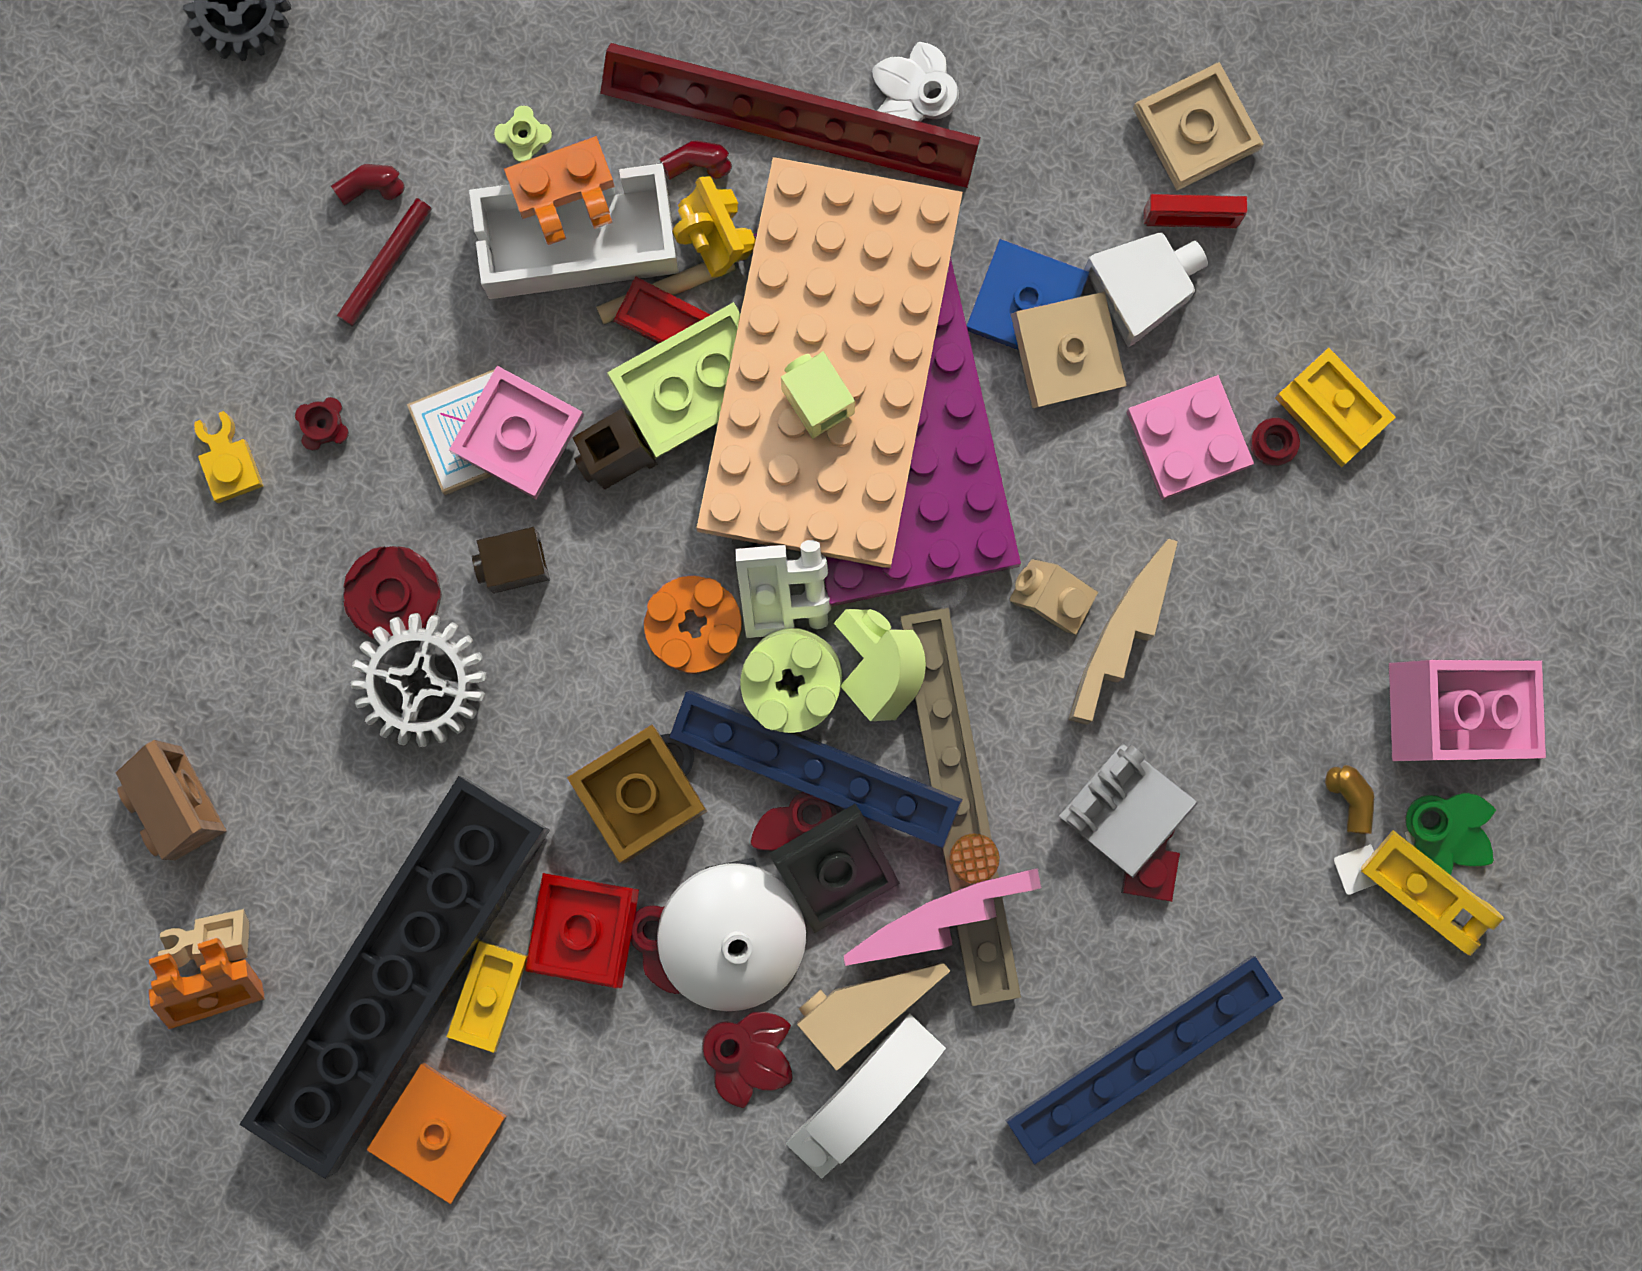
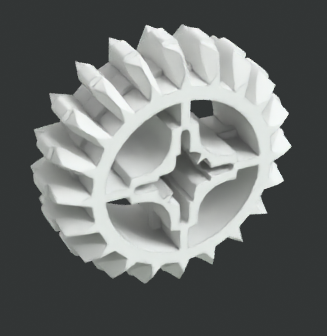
(394, 674)

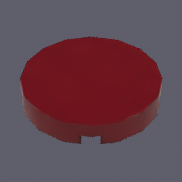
(409, 589)

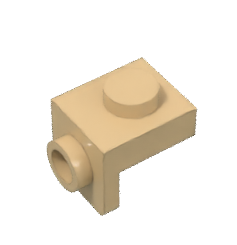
(1053, 595)

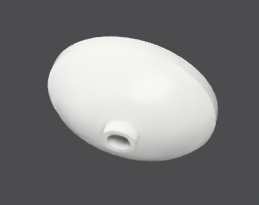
(712, 912)

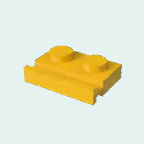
(1335, 407)

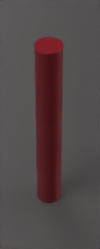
(384, 262)

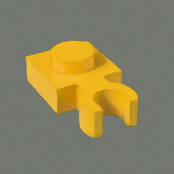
(229, 464)

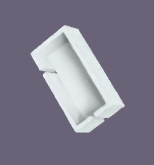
(632, 245)

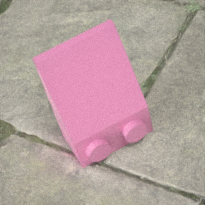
(1466, 710)

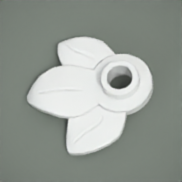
(910, 80)

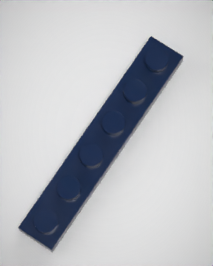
(816, 769)
(1143, 1059)

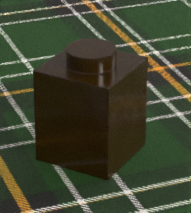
(510, 560)

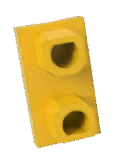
(708, 225)

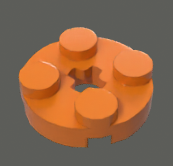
(678, 648)

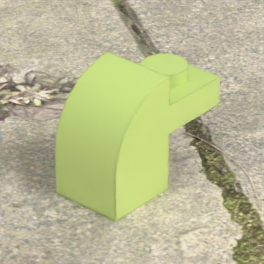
(891, 664)

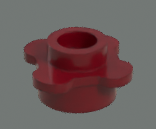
(311, 414)

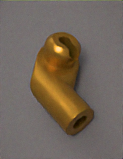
(1357, 793)

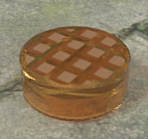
(974, 858)

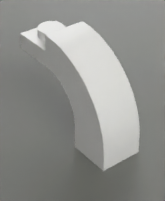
(867, 1097)

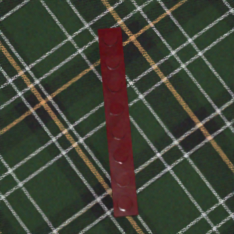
(789, 115)

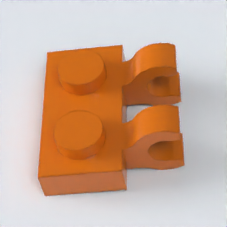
(560, 179)
(215, 990)

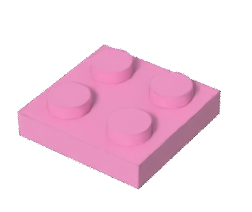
(516, 432)
(1189, 437)

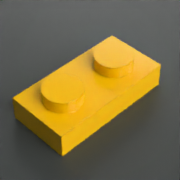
(487, 996)

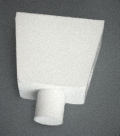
(1145, 282)

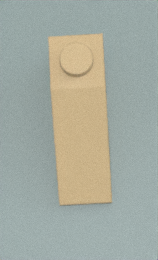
(859, 1012)

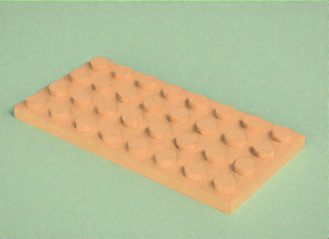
(846, 272)

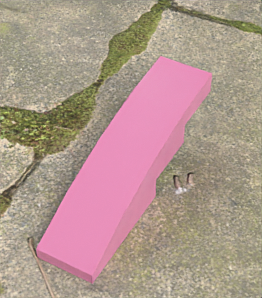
(929, 925)

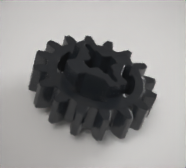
(247, 27)

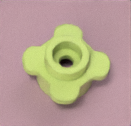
(526, 147)

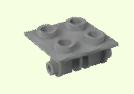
(1128, 809)

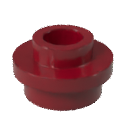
(1282, 429)

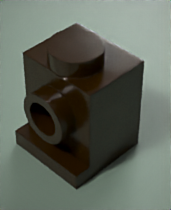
(612, 450)

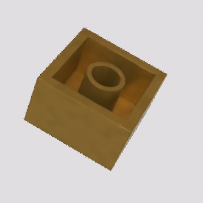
(637, 794)

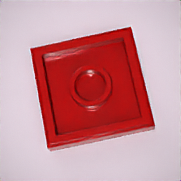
(582, 930)

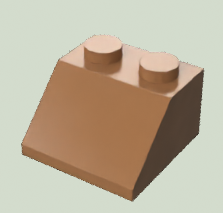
(168, 800)

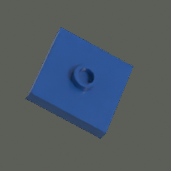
(1018, 282)

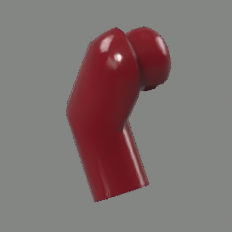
(697, 154)
(366, 178)

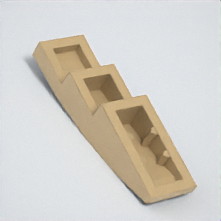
(1133, 618)

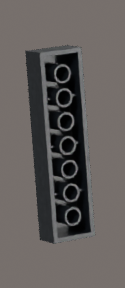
(394, 978)

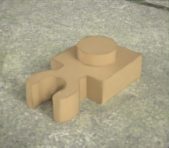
(229, 927)

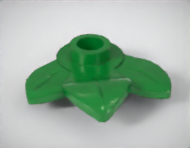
(1458, 832)

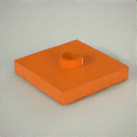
(436, 1133)

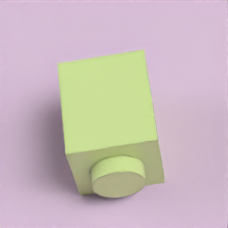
(817, 393)

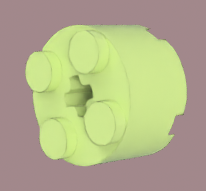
(778, 705)

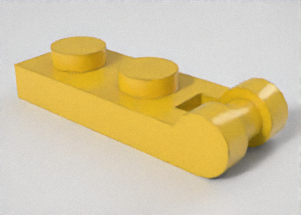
(1430, 892)

